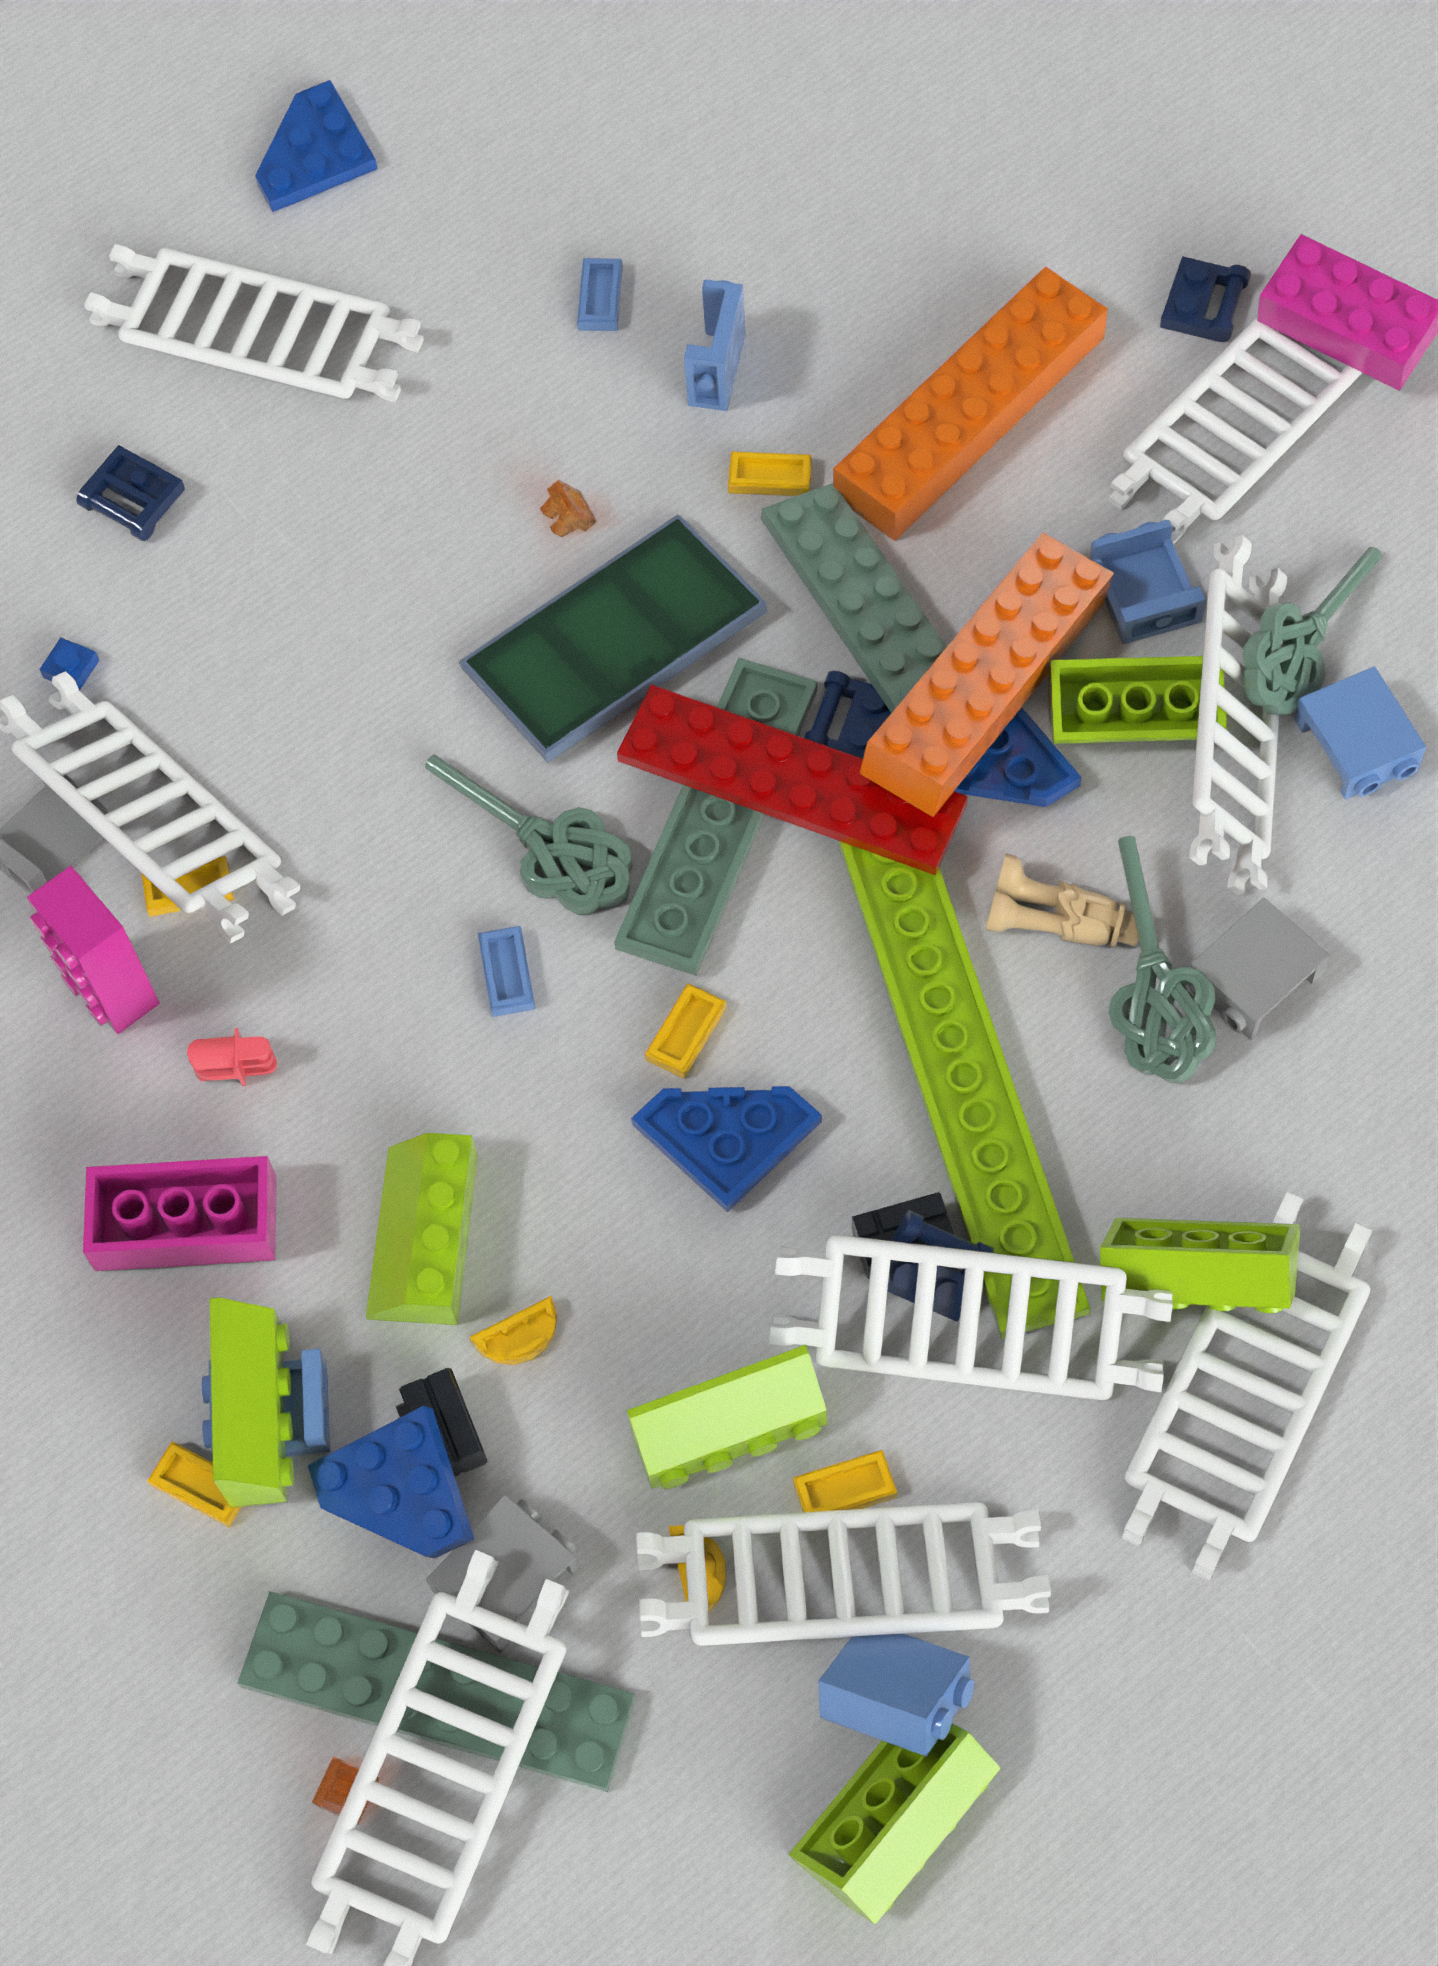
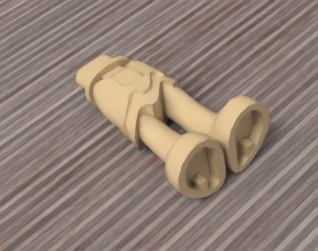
(1079, 914)

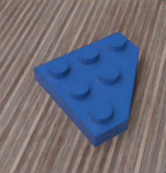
(313, 149)
(1021, 767)
(727, 1134)
(397, 1486)

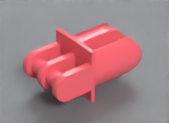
(231, 1057)

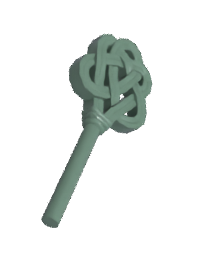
(1284, 673)
(575, 840)
(1152, 1009)

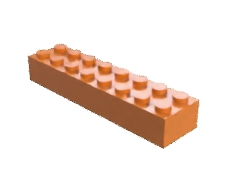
(970, 403)
(985, 674)

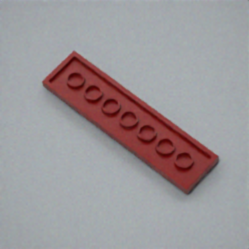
(784, 778)

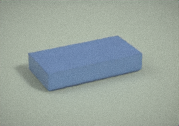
(600, 294)
(506, 971)

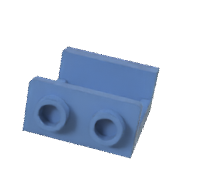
(713, 369)
(1148, 582)
(1362, 732)
(306, 1404)

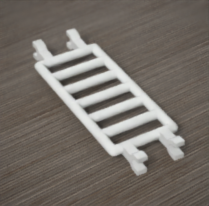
(356, 374)
(1195, 502)
(1213, 818)
(209, 898)
(1118, 1300)
(1303, 1407)
(1019, 1529)
(495, 1788)

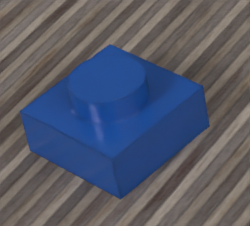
(73, 659)

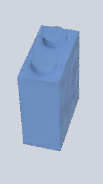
(896, 1689)

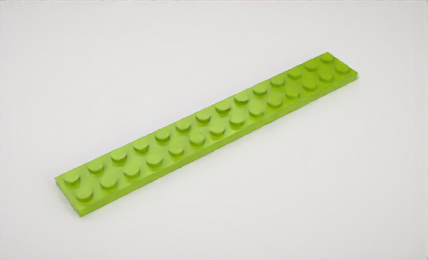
(962, 1076)

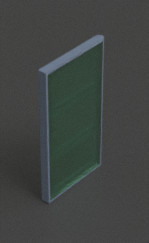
(613, 637)

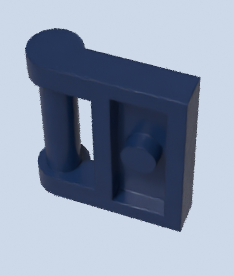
(1192, 295)
(136, 481)
(863, 718)
(948, 1279)

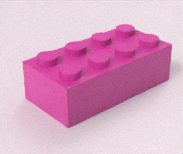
(1349, 312)
(91, 951)
(180, 1213)

